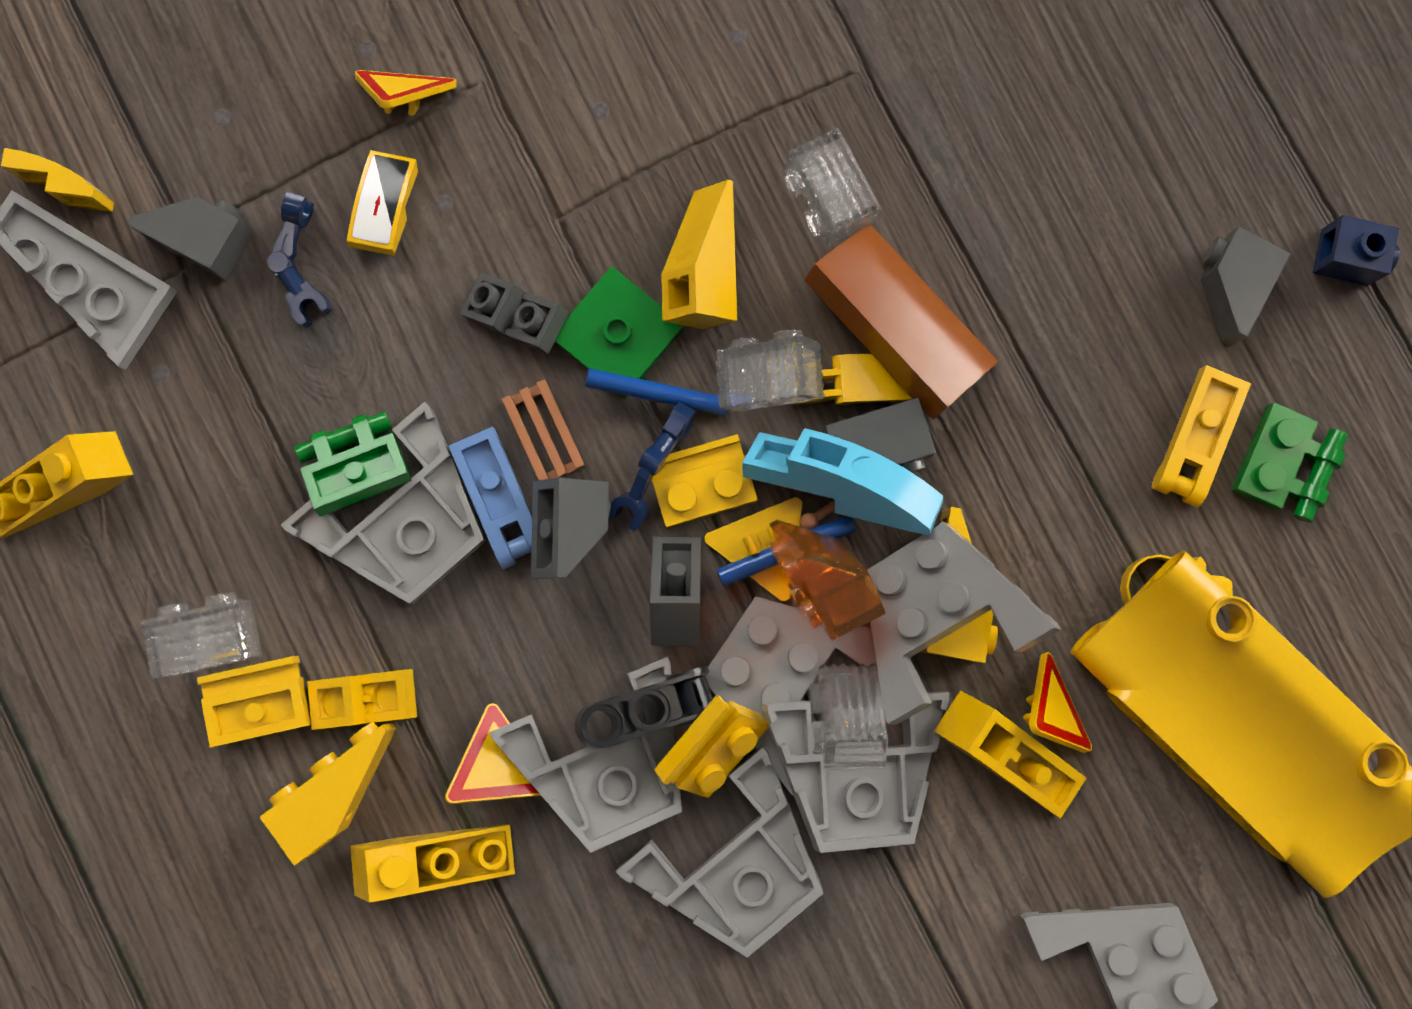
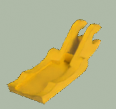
(861, 380)

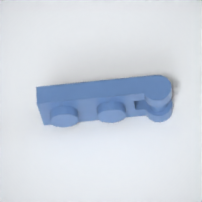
(494, 493)

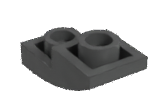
(514, 313)

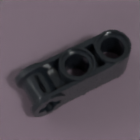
(678, 701)

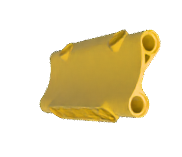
(1253, 725)

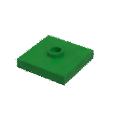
(617, 329)

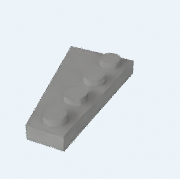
(97, 287)

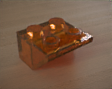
(825, 579)

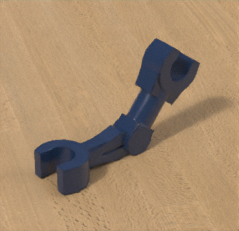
(295, 215)
(651, 462)

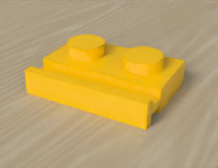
(703, 482)
(254, 701)
(712, 747)

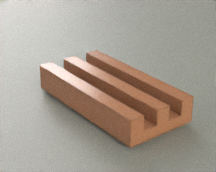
(527, 396)

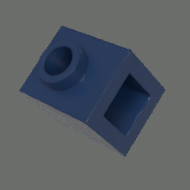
(1356, 250)

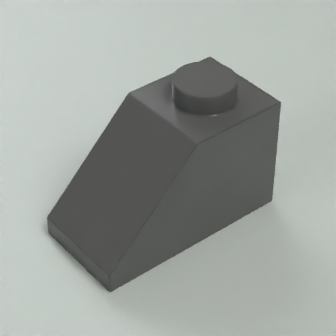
(198, 232)
(1240, 281)
(893, 432)
(566, 523)
(675, 591)

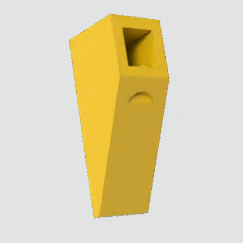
(701, 264)
(61, 479)
(325, 805)
(430, 861)

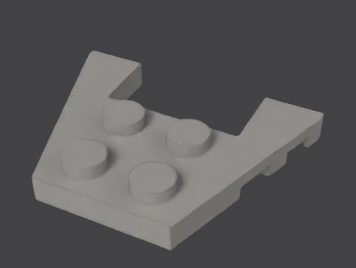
(414, 533)
(932, 592)
(775, 658)
(601, 790)
(857, 805)
(749, 883)
(1137, 949)

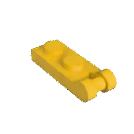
(1201, 435)

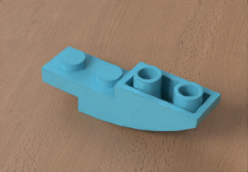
(857, 479)

